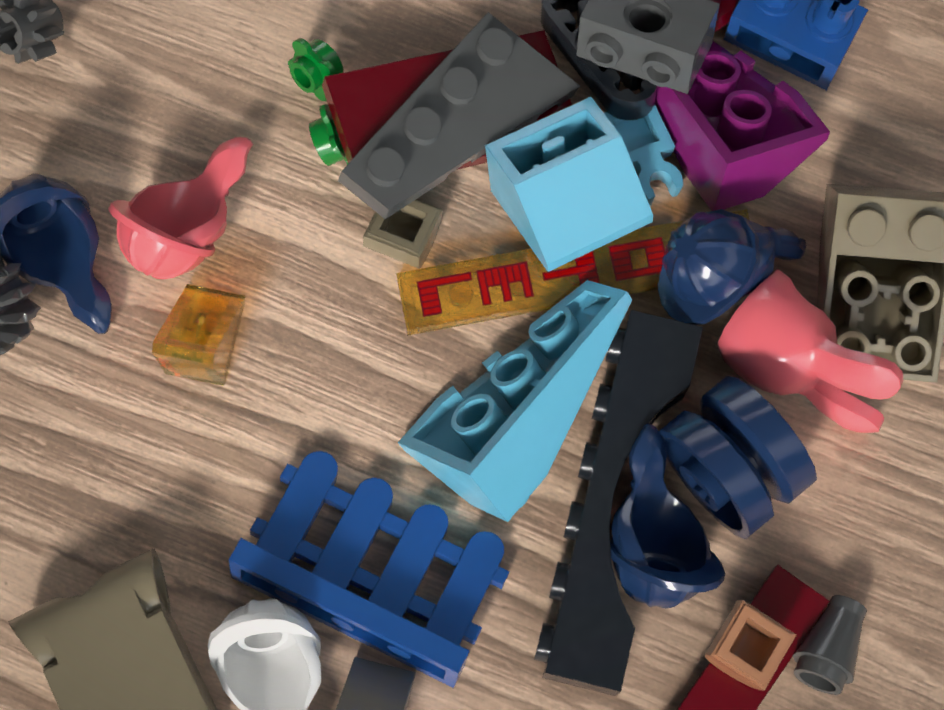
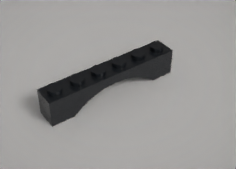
(592, 626)

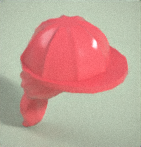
(174, 224)

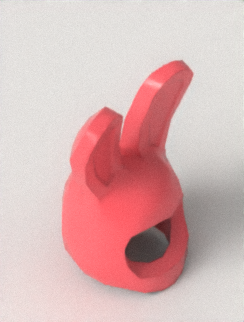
(792, 348)

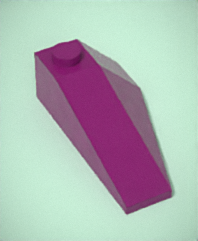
(738, 129)

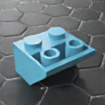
(568, 183)

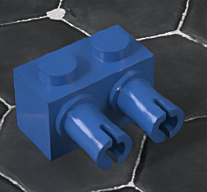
(797, 34)

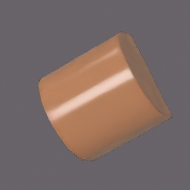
(749, 646)

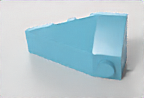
(510, 423)

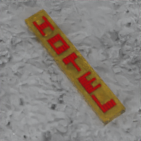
(521, 285)

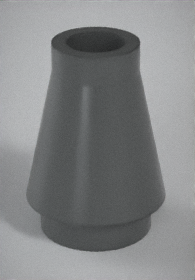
(831, 648)

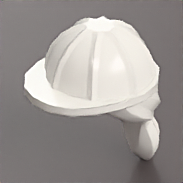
(267, 657)

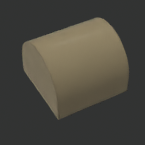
(405, 234)

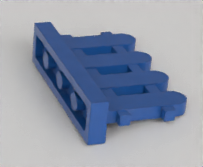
(380, 618)

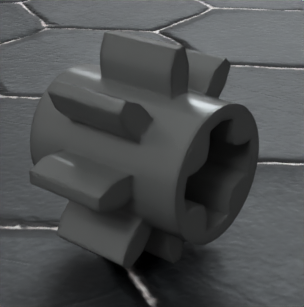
(29, 28)

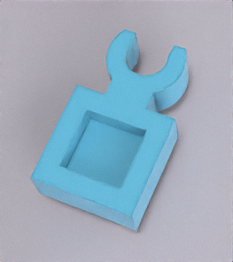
(647, 146)

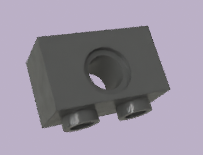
(649, 38)

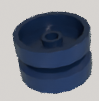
(738, 456)

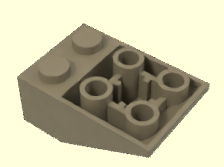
(885, 274)

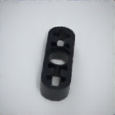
(601, 81)

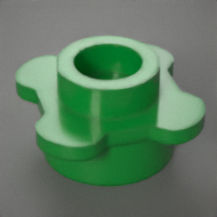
(312, 63)
(326, 138)

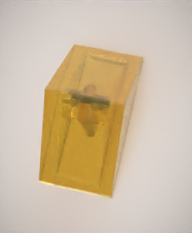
(200, 335)

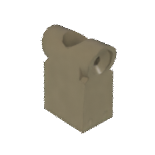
(115, 644)

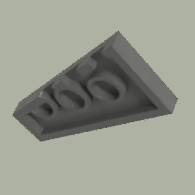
(471, 99)

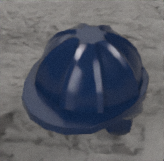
(56, 241)
(718, 261)
(656, 537)

